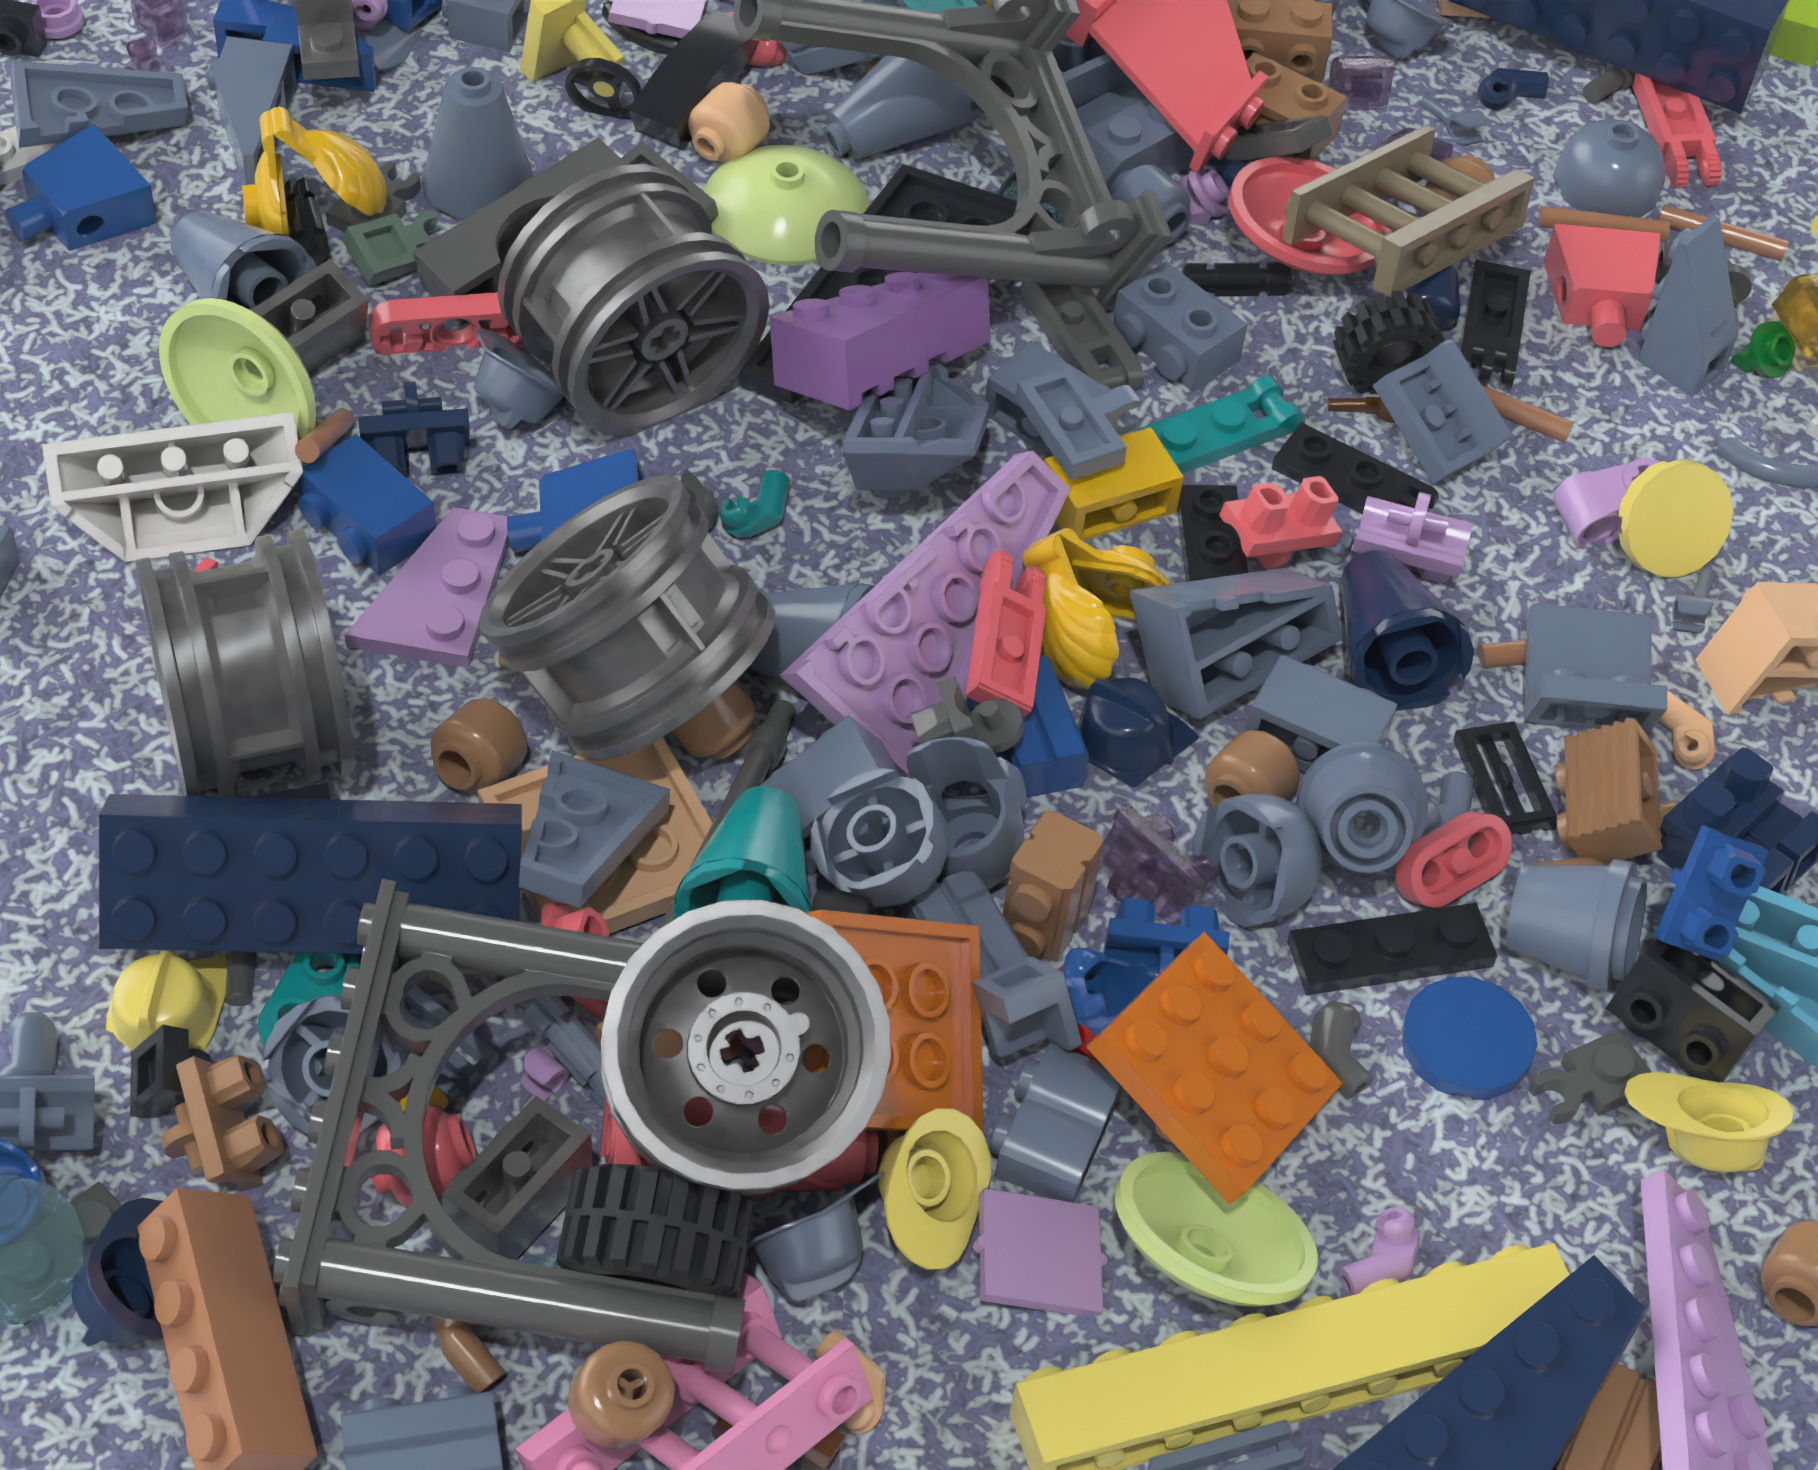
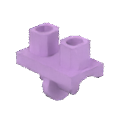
(1415, 537)

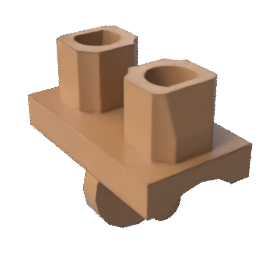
(214, 1124)

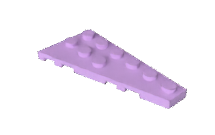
(923, 614)
(1699, 1367)

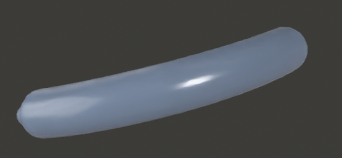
(1764, 467)

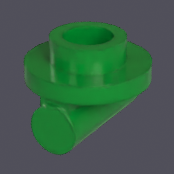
(1768, 352)

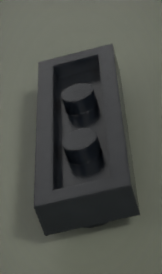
(1391, 948)

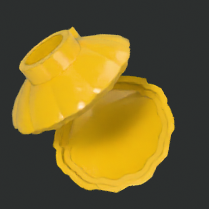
(337, 158)
(1082, 596)

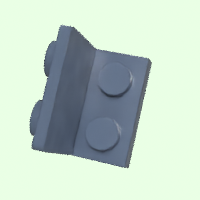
(1590, 668)

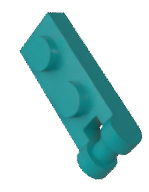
(1228, 425)

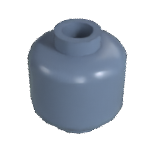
(1170, 194)

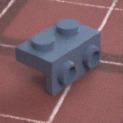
(1443, 411)

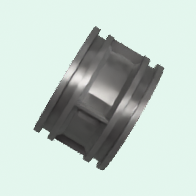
(632, 299)
(628, 619)
(247, 665)
(835, 1009)

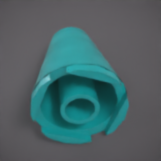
(751, 856)

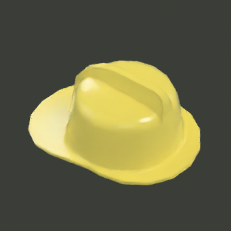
(169, 993)
(1711, 1121)
(934, 1186)

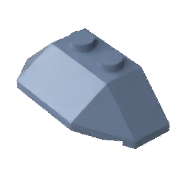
(1131, 132)
(914, 432)

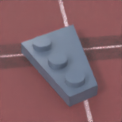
(64, 99)
(586, 828)

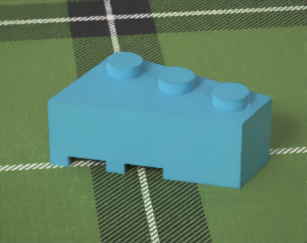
(1780, 960)

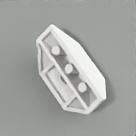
(176, 485)

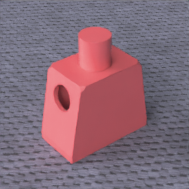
(1602, 278)

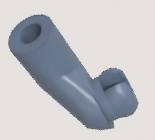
(1454, 800)
(32, 1045)

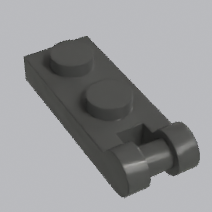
(1083, 333)

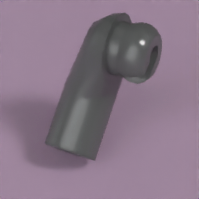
(1332, 1041)

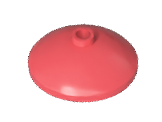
(1258, 208)

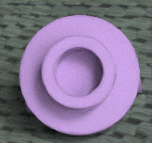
(1206, 195)

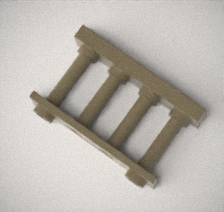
(1418, 244)

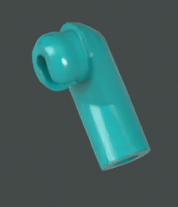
(765, 512)

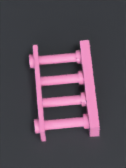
(761, 1437)

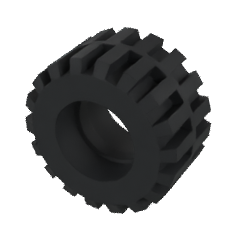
(655, 1229)

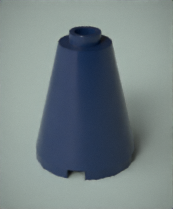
(1400, 633)

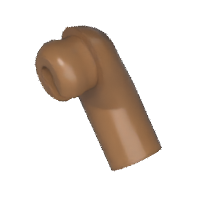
(467, 1353)

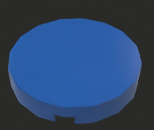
(1469, 1038)

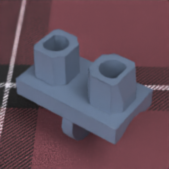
(47, 1111)

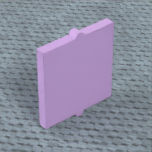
(658, 16)
(1040, 1253)

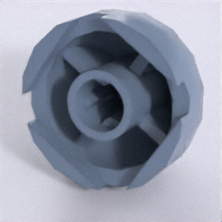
(1611, 169)
(881, 838)
(1260, 846)
(299, 1053)

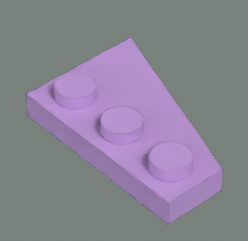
(438, 594)

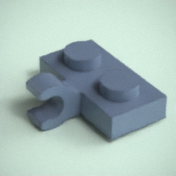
(1074, 425)

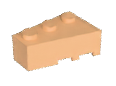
(1765, 646)

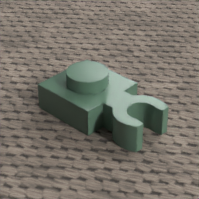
(386, 247)

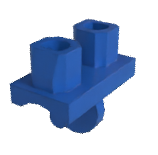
(1711, 893)
(1137, 939)

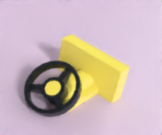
(561, 34)

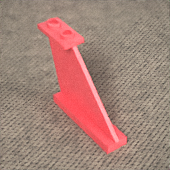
(1183, 62)

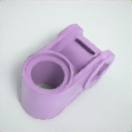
(1593, 500)

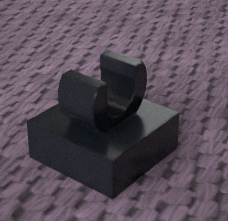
(154, 1074)

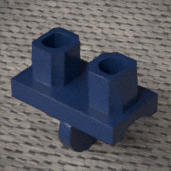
(418, 426)

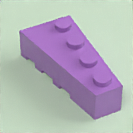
(877, 333)

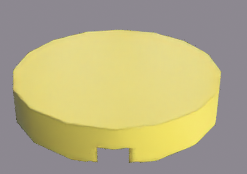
(1675, 517)

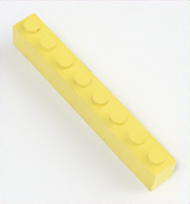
(1276, 1366)

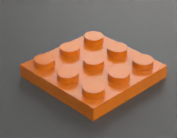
(932, 1012)
(1215, 1067)

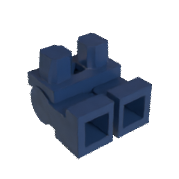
(1746, 806)

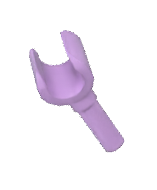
(545, 1071)

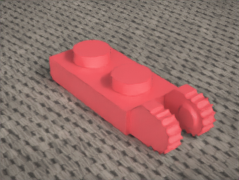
(1680, 129)
(1007, 634)

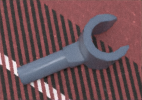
(1456, 124)
(1694, 607)

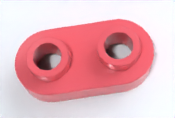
(1449, 864)

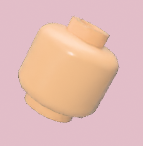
(730, 121)

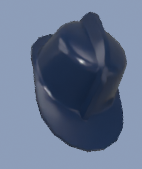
(1130, 729)
(114, 1285)

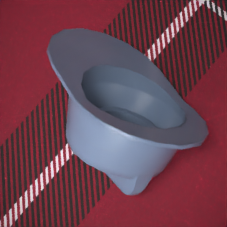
(1404, 24)
(514, 382)
(815, 1250)

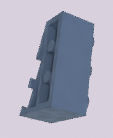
(1225, 633)

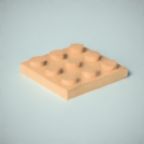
(653, 870)

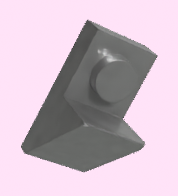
(327, 39)

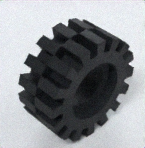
(1396, 320)

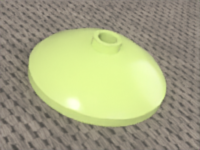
(776, 199)
(232, 366)
(1231, 1253)

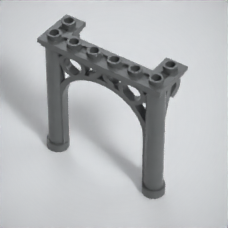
(1014, 40)
(370, 1277)

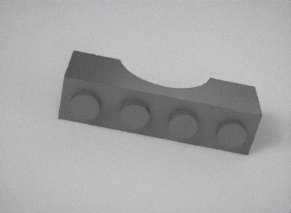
(473, 252)

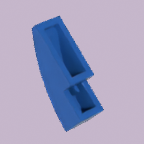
(278, 23)

